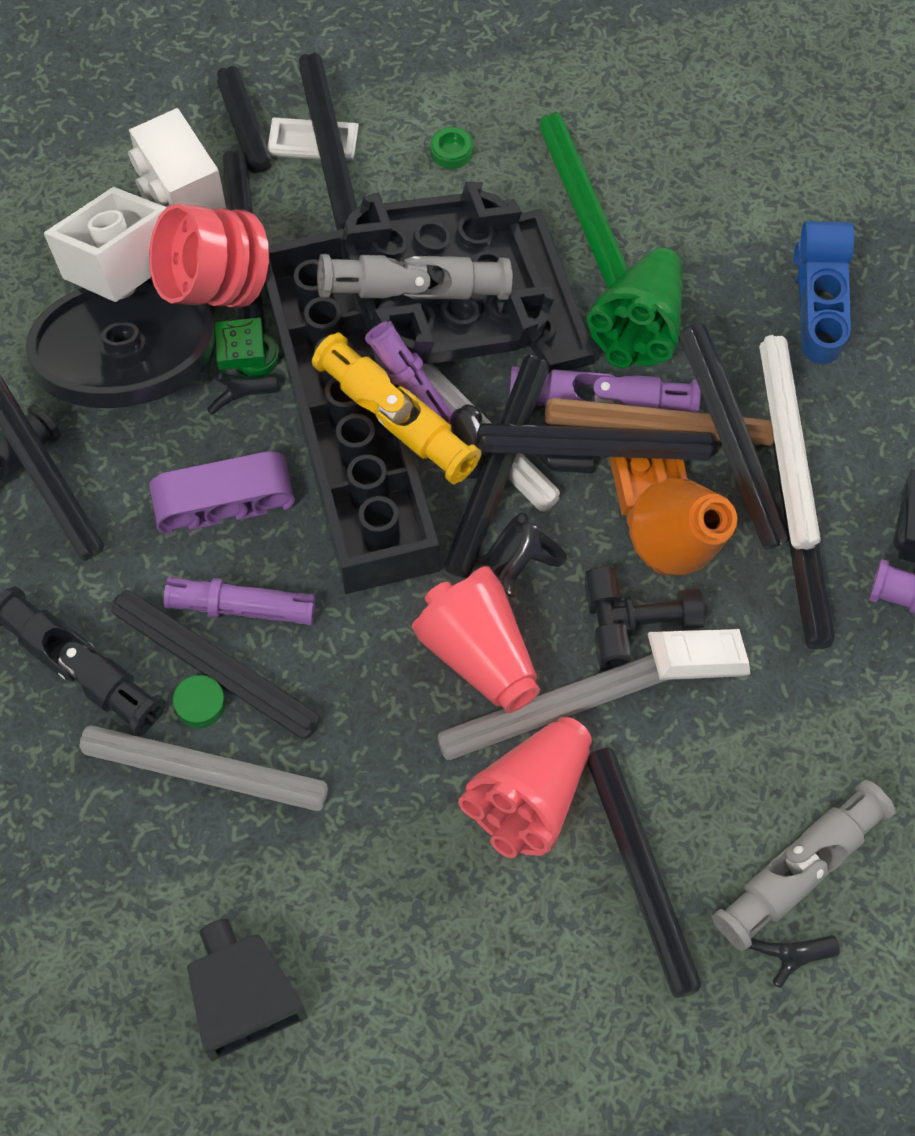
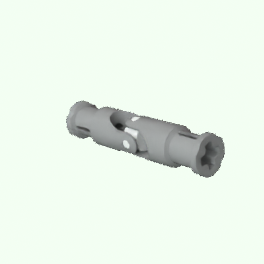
(385, 277)
(836, 837)

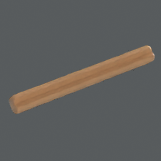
(606, 415)

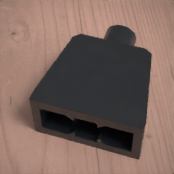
(239, 991)

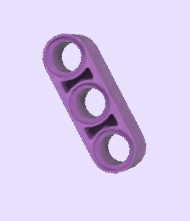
(221, 490)

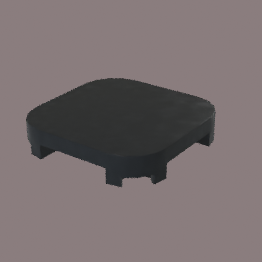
(451, 226)

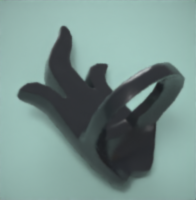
(516, 547)

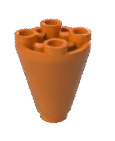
(680, 526)

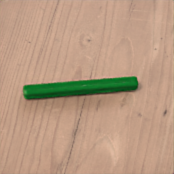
(583, 198)

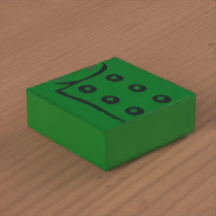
(239, 343)

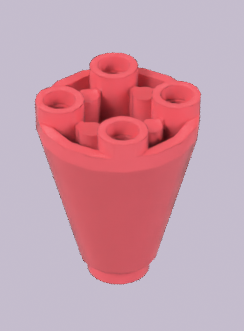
(479, 638)
(529, 789)

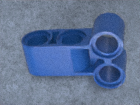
(824, 265)

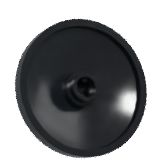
(119, 350)

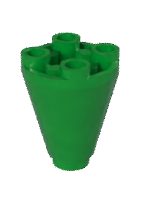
(640, 312)

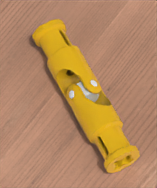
(371, 388)

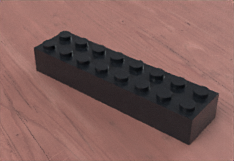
(359, 466)

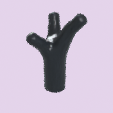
(242, 386)
(797, 954)

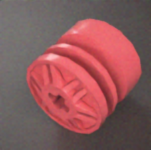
(208, 256)

